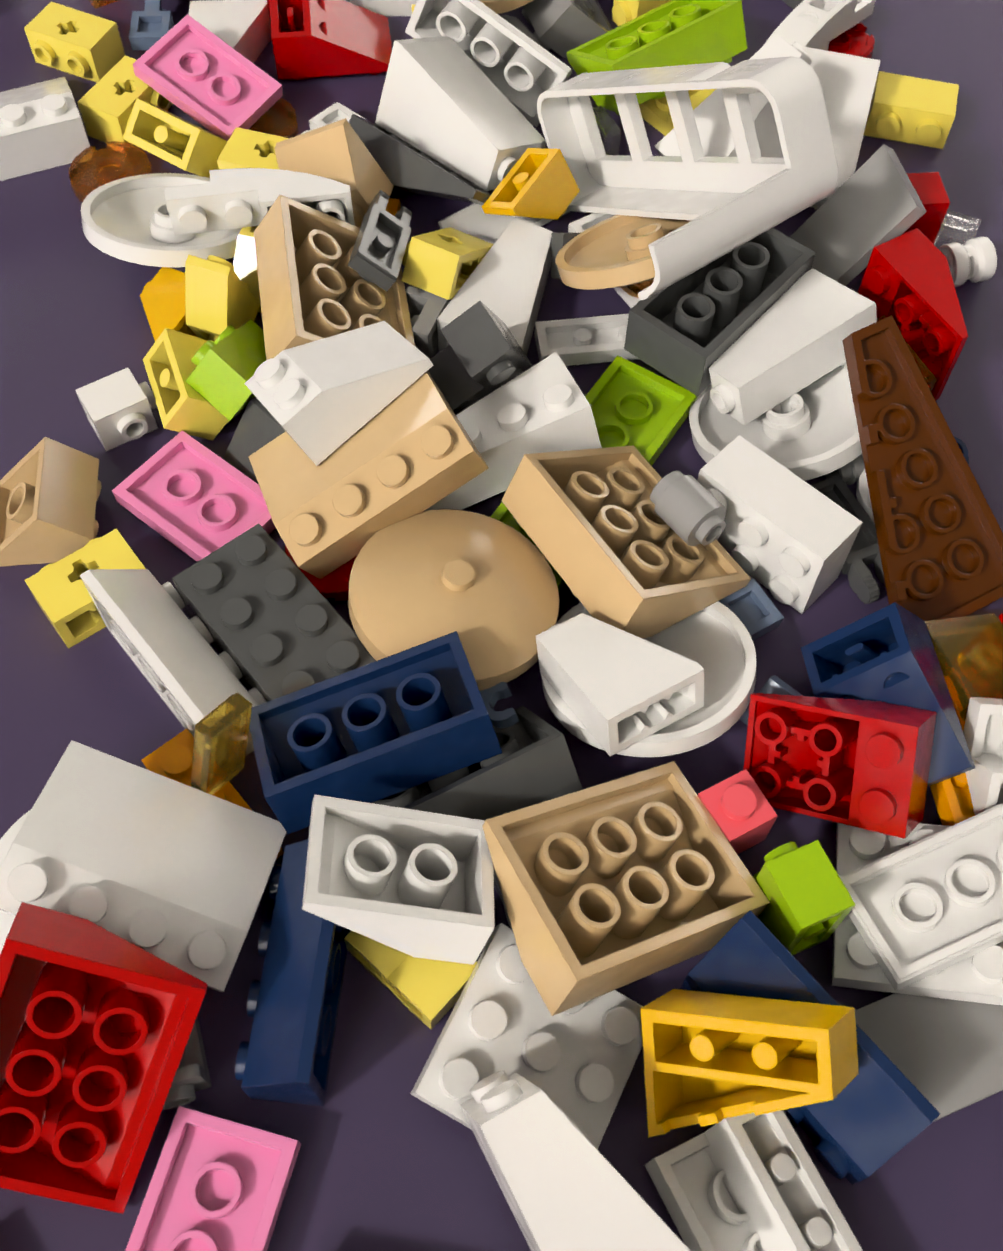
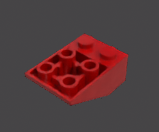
(328, 39)
(916, 287)
(842, 759)

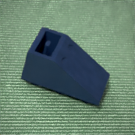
(892, 662)

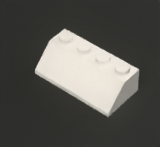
(498, 48)
(166, 644)

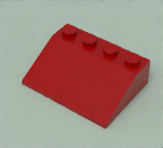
(84, 1056)

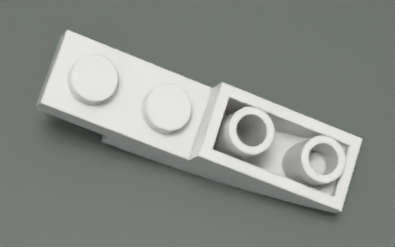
(820, 21)
(245, 195)

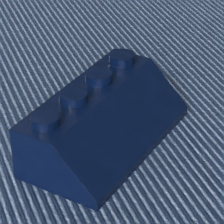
(372, 731)
(296, 997)
(875, 1111)

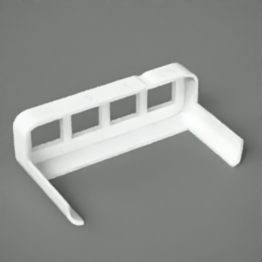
(720, 196)

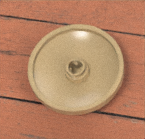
(613, 252)
(450, 576)

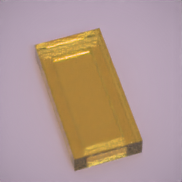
(221, 744)

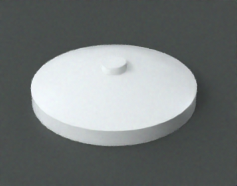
(133, 223)
(805, 433)
(725, 652)

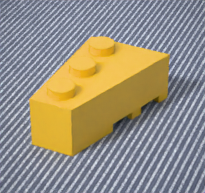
(741, 1056)

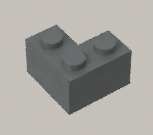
(478, 358)

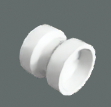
(971, 261)

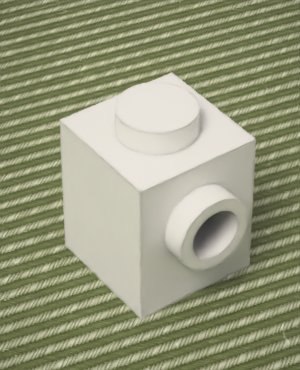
(118, 408)

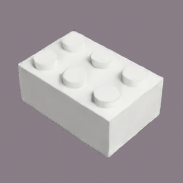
(778, 524)

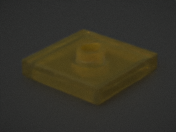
(969, 657)

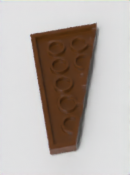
(928, 511)

